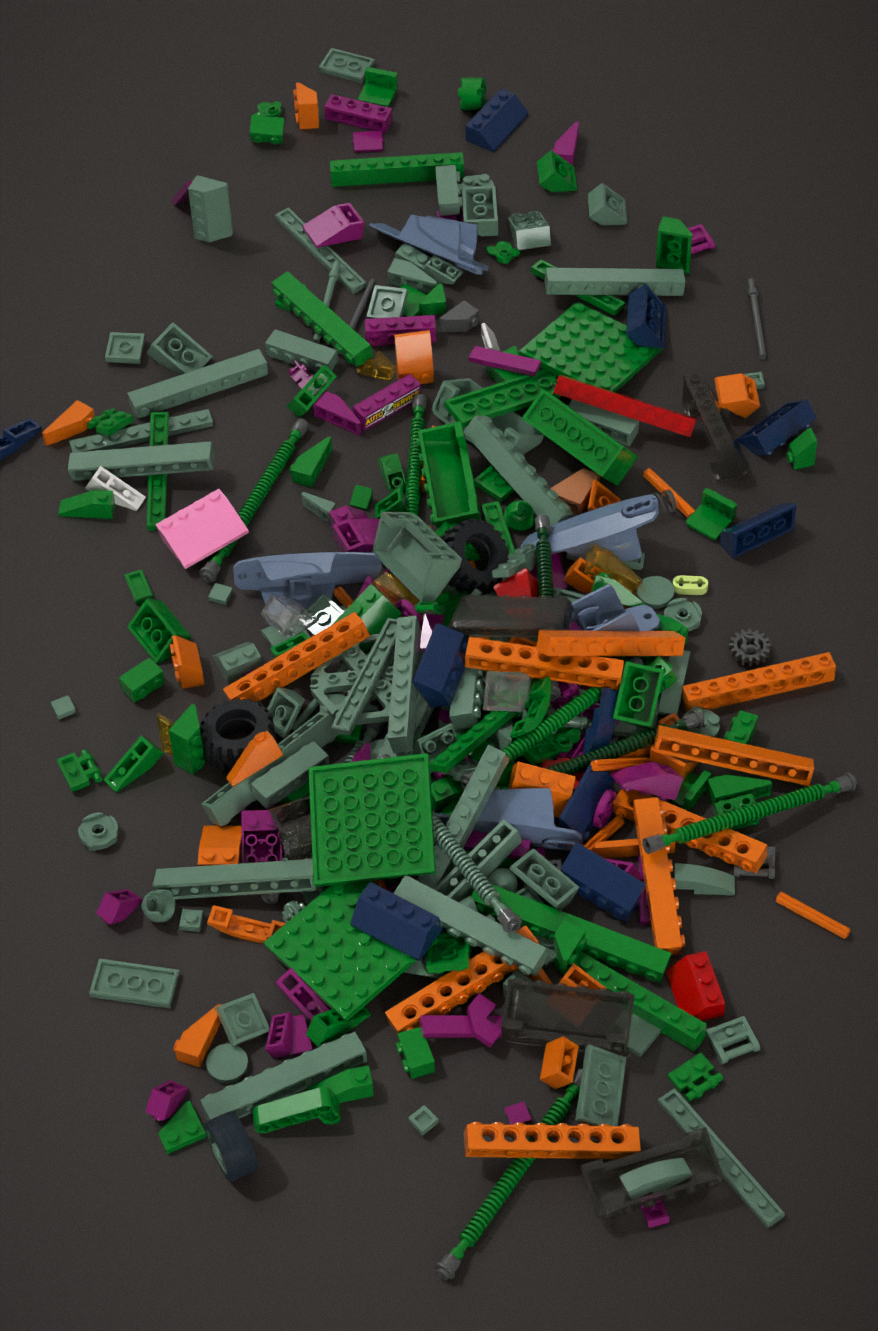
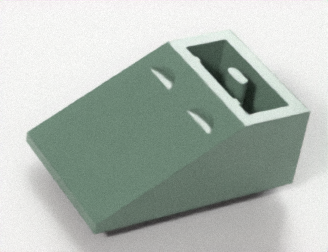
(529, 230)

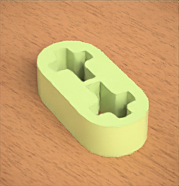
(690, 585)

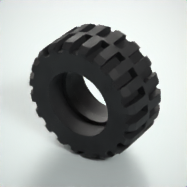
(488, 545)
(230, 718)

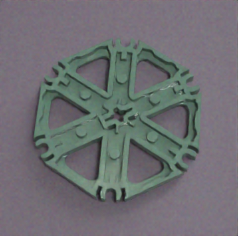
(343, 681)

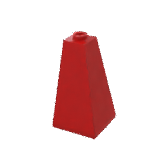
(518, 585)

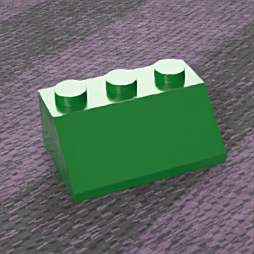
(673, 245)
(373, 610)
(154, 629)
(638, 695)
(187, 742)

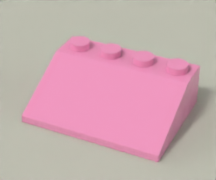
(201, 528)

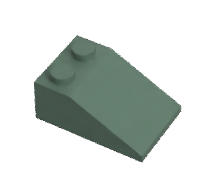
(178, 351)

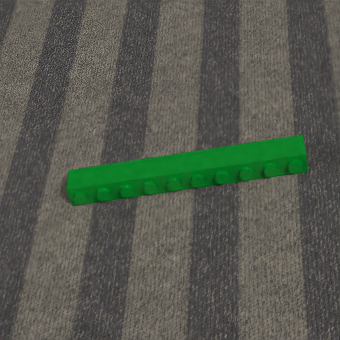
(601, 943)

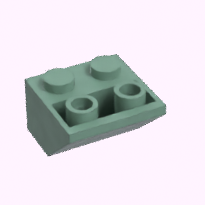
(436, 742)

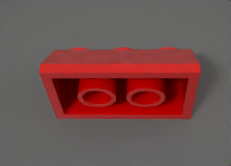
(696, 987)

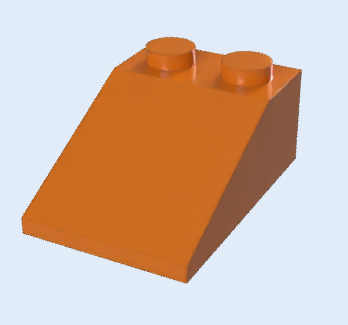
(414, 356)
(220, 845)

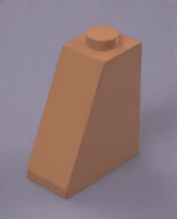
(576, 490)

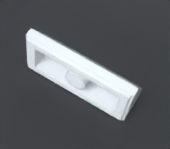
(489, 338)

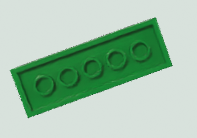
(580, 437)

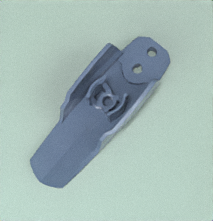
(441, 237)
(607, 527)
(305, 574)
(604, 612)
(529, 813)

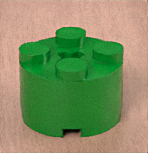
(472, 93)

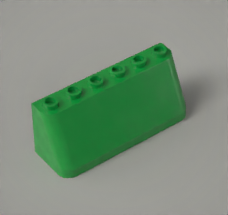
(448, 474)

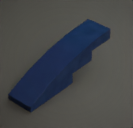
(17, 436)
(603, 722)

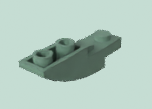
(434, 267)
(519, 560)

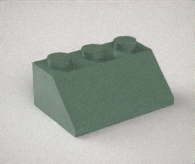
(481, 209)
(545, 879)

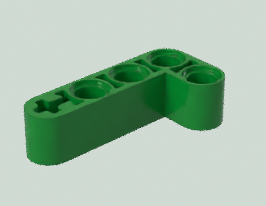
(296, 1109)

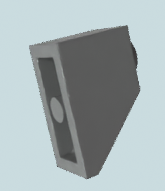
(460, 318)

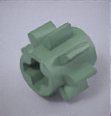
(291, 909)

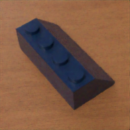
(496, 120)
(646, 318)
(778, 427)
(758, 529)
(441, 666)
(581, 807)
(603, 882)
(395, 921)

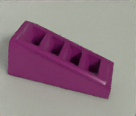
(279, 1042)

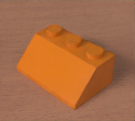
(530, 776)

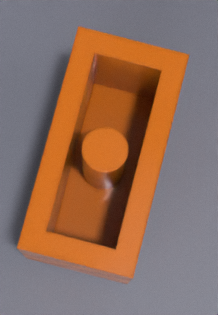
(559, 1062)

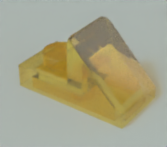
(379, 367)

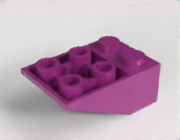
(335, 226)
(356, 535)
(649, 779)
(259, 838)

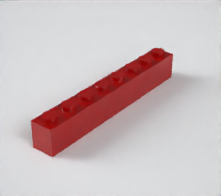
(625, 405)

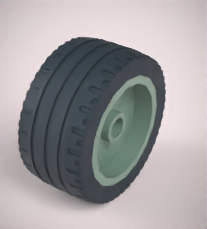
(231, 1146)

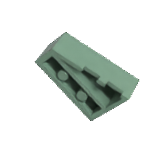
(448, 190)

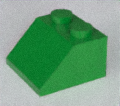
(556, 173)

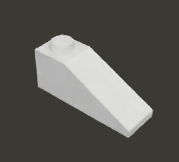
(123, 493)

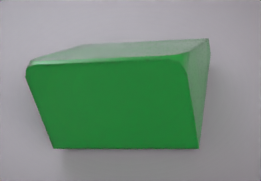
(361, 497)

